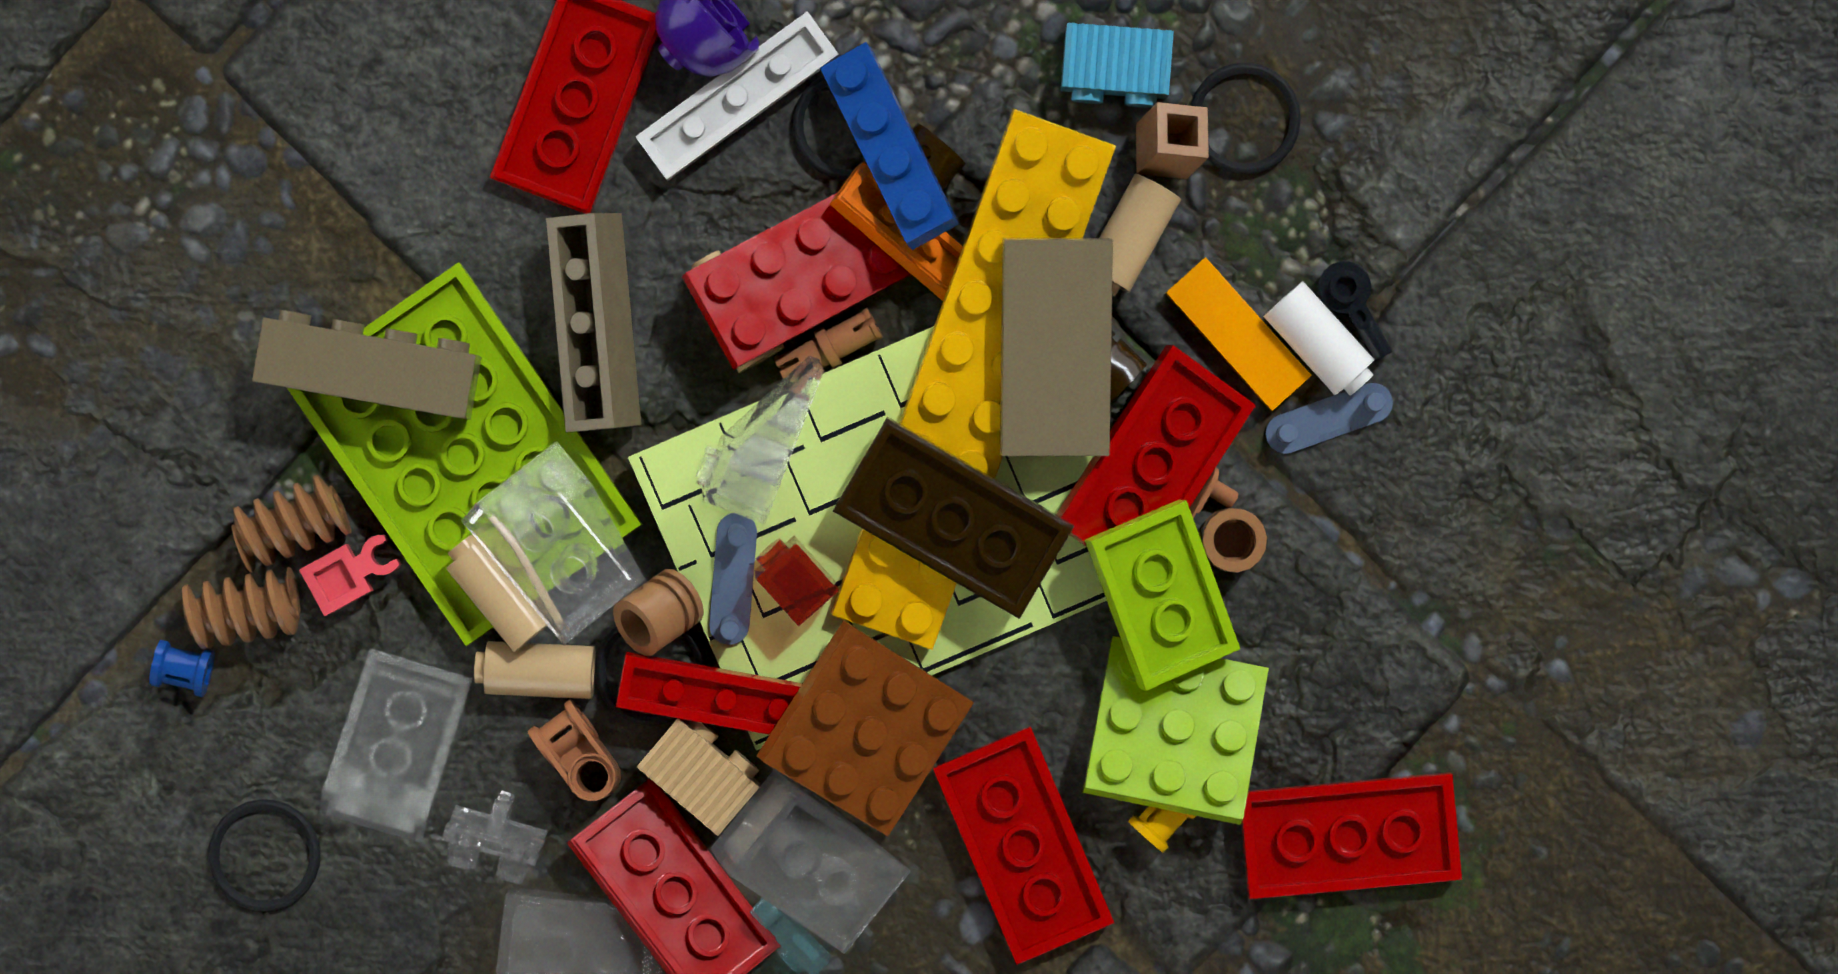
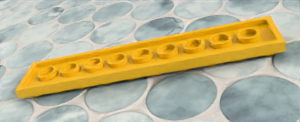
(1036, 188)

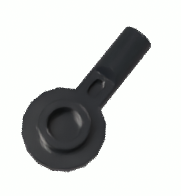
(1345, 290)

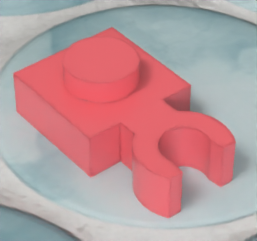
(342, 576)

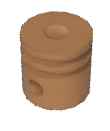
(1233, 539)
(658, 612)

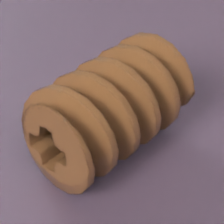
(289, 522)
(242, 610)

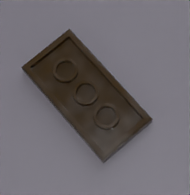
(953, 517)

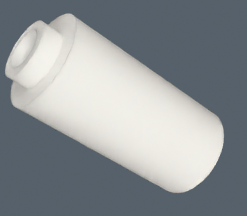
(1321, 340)

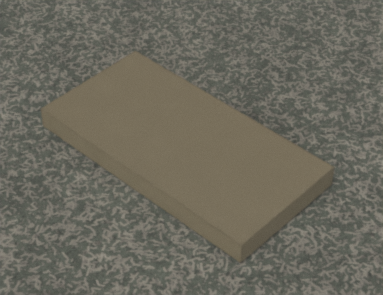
(1056, 346)

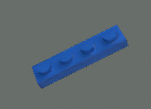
(889, 146)

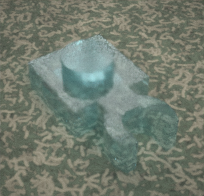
(798, 947)

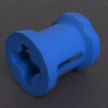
(181, 668)

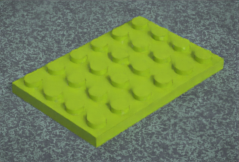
(432, 468)

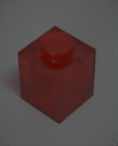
(794, 578)

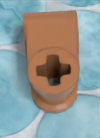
(575, 750)

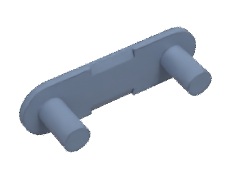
(1328, 418)
(733, 578)

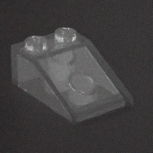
(755, 451)
(555, 542)
(395, 745)
(809, 861)
(568, 936)

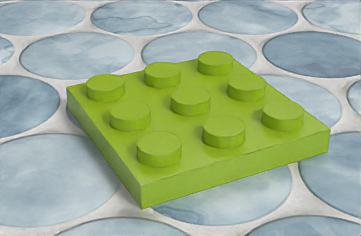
(1180, 742)

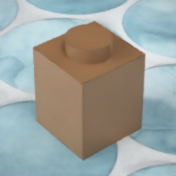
(1172, 140)

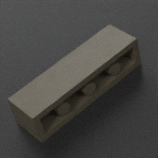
(593, 321)
(367, 367)

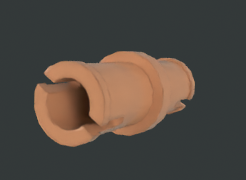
(832, 344)

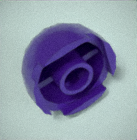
(703, 35)

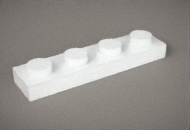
(737, 96)

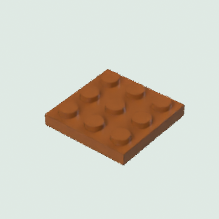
(865, 728)

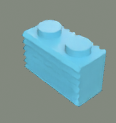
(1116, 62)

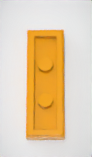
(1238, 334)

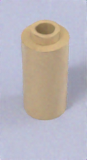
(1137, 228)
(494, 594)
(537, 670)

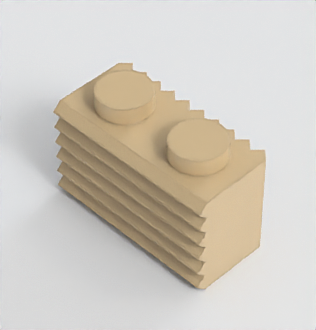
(701, 774)

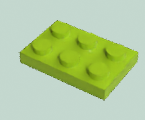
(1162, 594)

